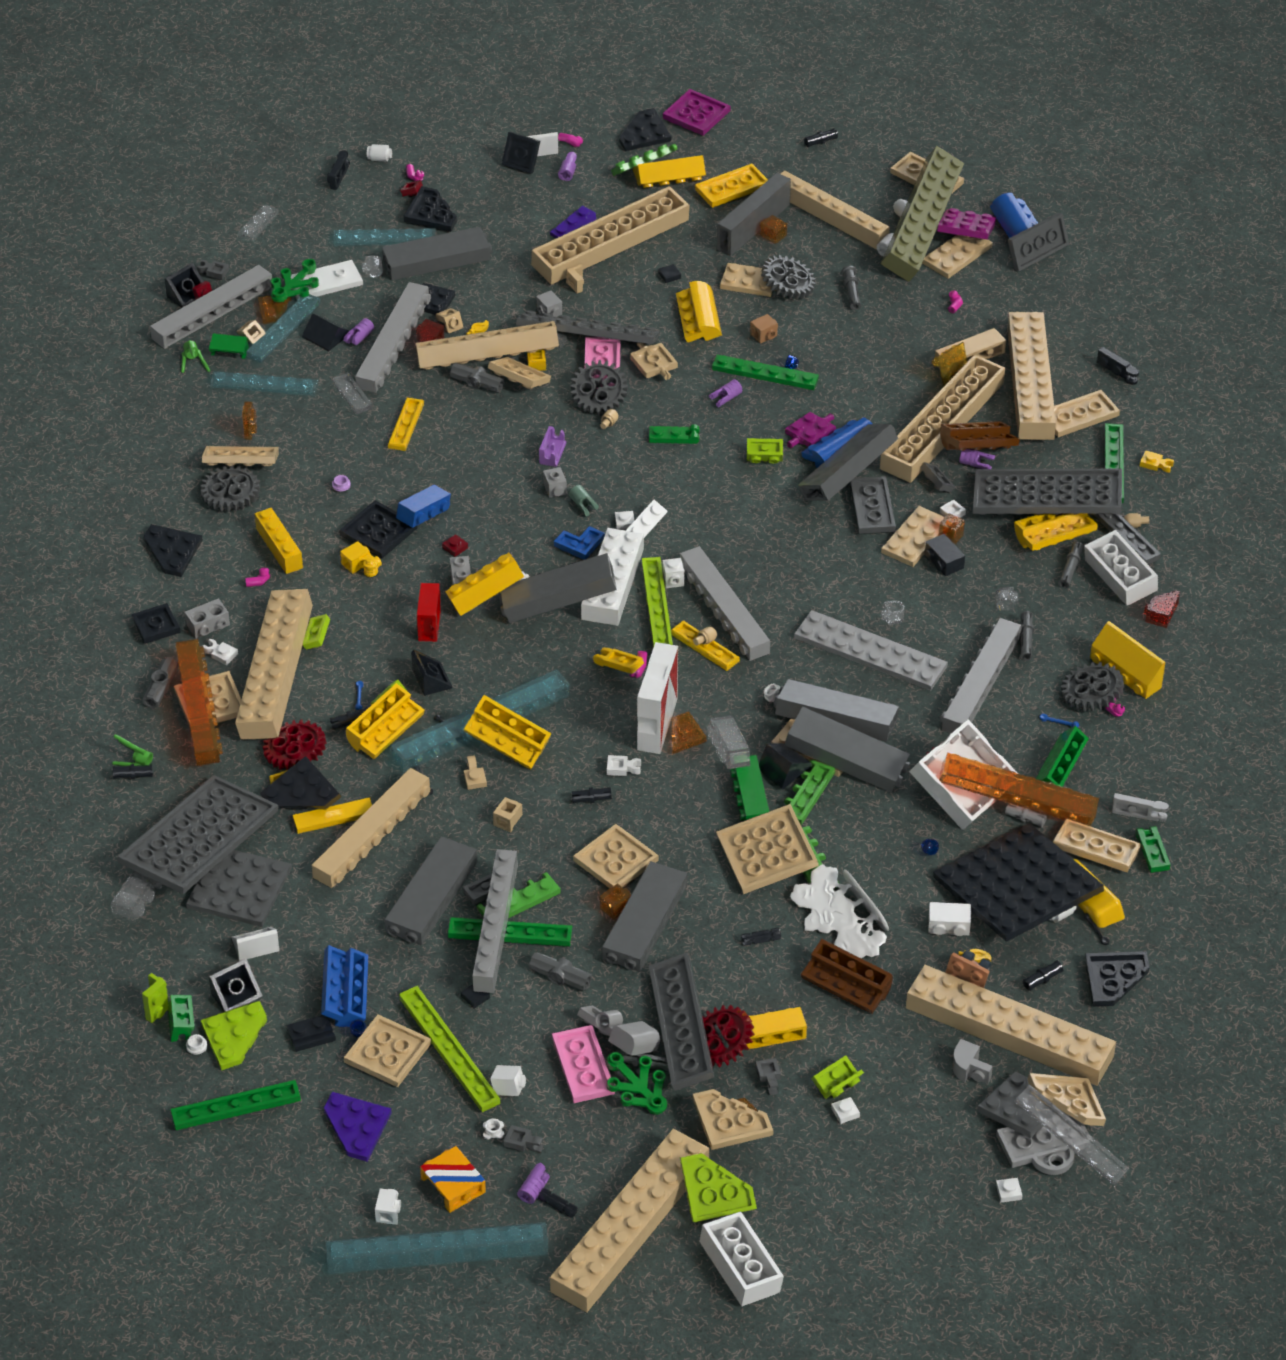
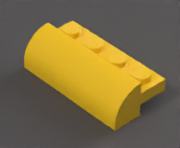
(698, 312)
(1051, 529)
(383, 722)
(507, 732)

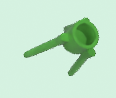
(191, 351)
(140, 755)

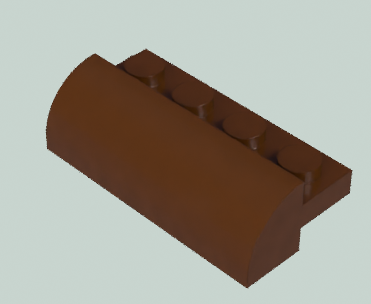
(977, 436)
(847, 976)

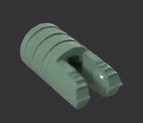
(582, 499)

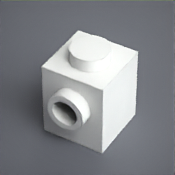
(673, 573)
(508, 1080)

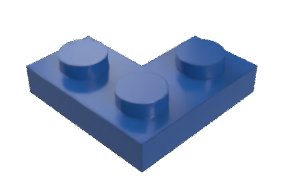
(582, 545)

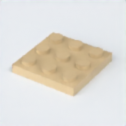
(224, 695)
(615, 857)
(387, 1050)

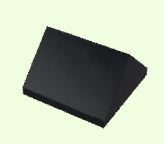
(180, 285)
(324, 332)
(429, 673)
(782, 764)
(234, 986)

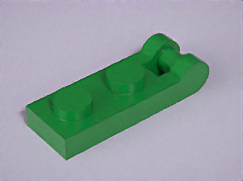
(675, 434)
(1153, 849)

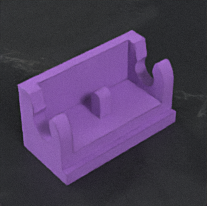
(552, 447)

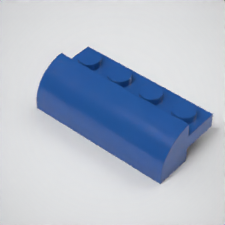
(1012, 214)
(832, 443)
(344, 985)

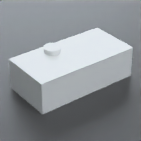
(1121, 567)
(741, 1258)

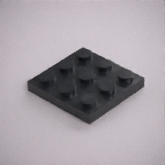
(377, 529)

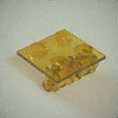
(950, 362)

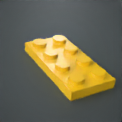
(731, 185)

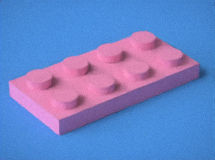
(602, 349)
(582, 1063)

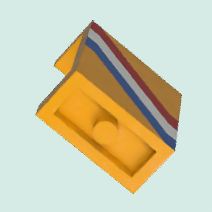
(454, 1178)

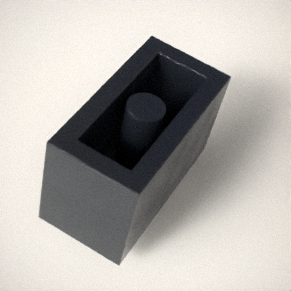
(944, 555)

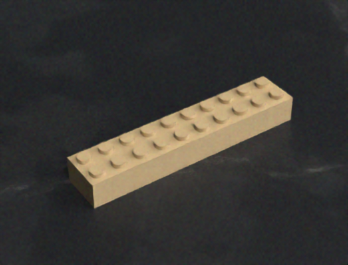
(610, 234)
(1031, 376)
(953, 404)
(274, 664)
(1010, 1024)
(625, 1224)

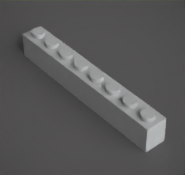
(211, 306)
(392, 337)
(725, 604)
(981, 675)
(495, 921)

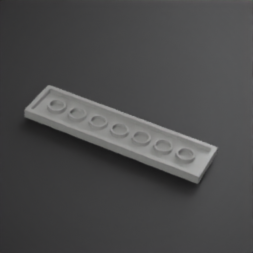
(871, 650)

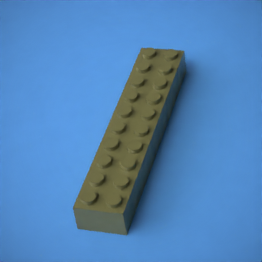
(922, 214)

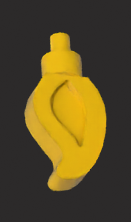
(478, 328)
(979, 955)

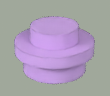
(341, 483)

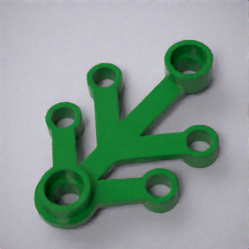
(280, 294)
(637, 1085)

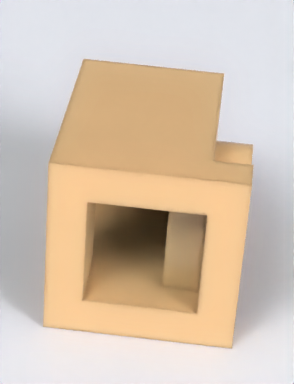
(252, 331)
(507, 814)

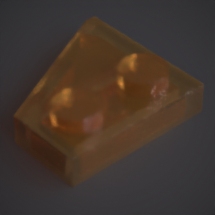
(249, 420)
(686, 733)

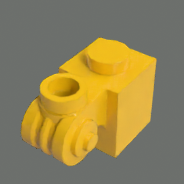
(358, 557)

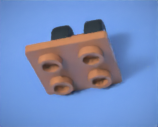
(968, 969)

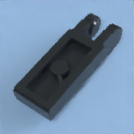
(338, 170)
(1117, 365)

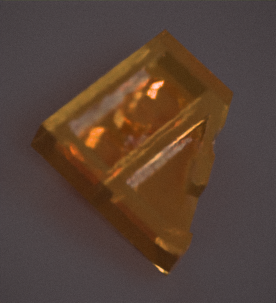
(271, 310)

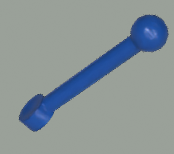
(359, 684)
(1043, 717)

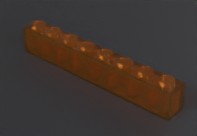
(198, 703)
(1018, 789)

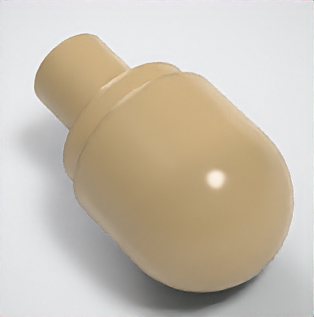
(609, 418)
(1136, 520)
(705, 636)

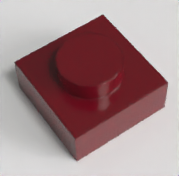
(411, 188)
(202, 289)
(455, 545)

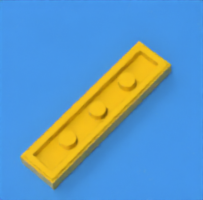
(406, 424)
(712, 651)
(332, 816)

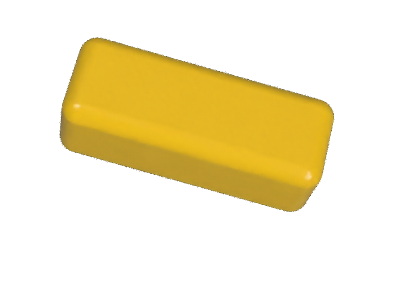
(1103, 907)

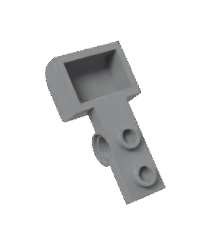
(631, 1037)

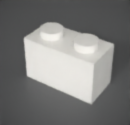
(949, 918)

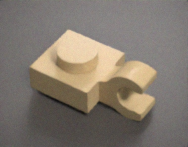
(474, 776)

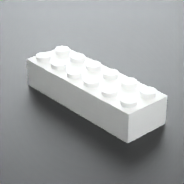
(625, 554)

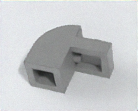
(967, 1063)

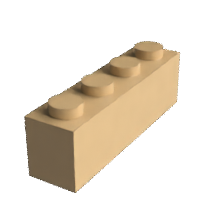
(985, 345)

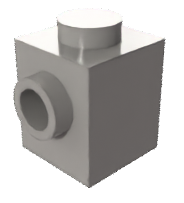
(549, 303)
(554, 482)

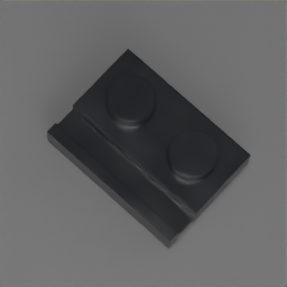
(311, 1032)

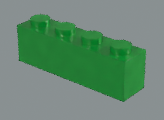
(1063, 756)
(750, 790)

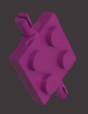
(810, 429)

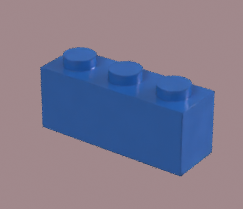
(423, 506)

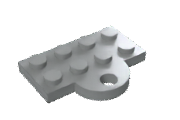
(1038, 1150)

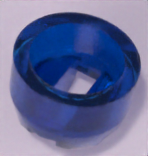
(791, 362)
(930, 849)
(359, 1025)

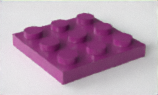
(696, 112)
(967, 223)

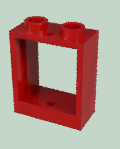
(428, 612)

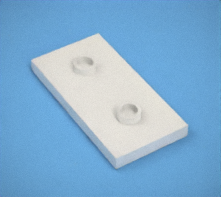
(333, 278)

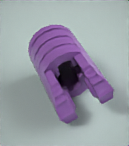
(568, 167)
(359, 332)
(727, 392)
(973, 458)
(533, 1184)

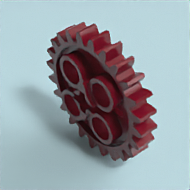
(295, 743)
(736, 1030)

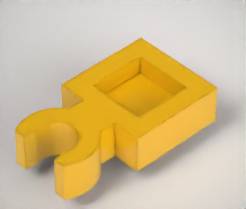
(1154, 461)

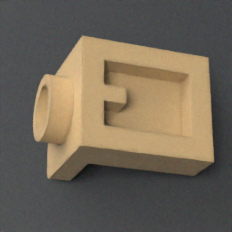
(574, 278)
(451, 319)

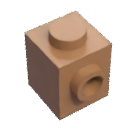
(763, 328)

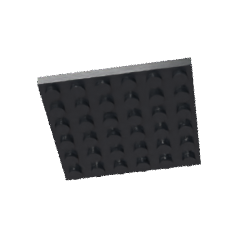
(1018, 881)

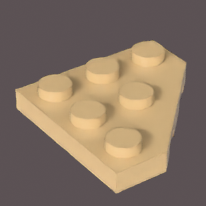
(1071, 1096)
(729, 1121)

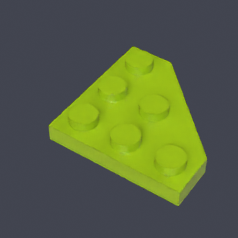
(234, 1033)
(713, 1189)

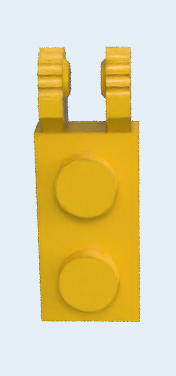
(618, 660)

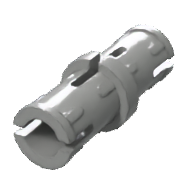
(1025, 815)

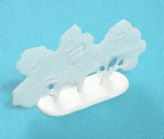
(835, 912)

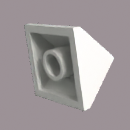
(548, 143)
(256, 943)

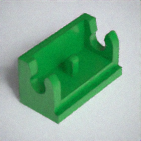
(229, 343)
(180, 1016)

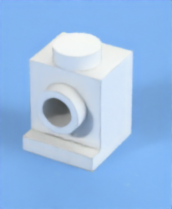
(387, 1206)

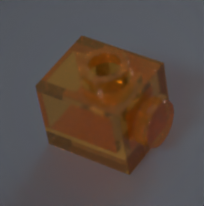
(773, 229)
(952, 527)
(614, 900)

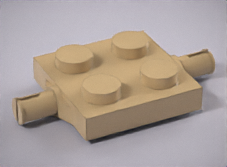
(653, 360)

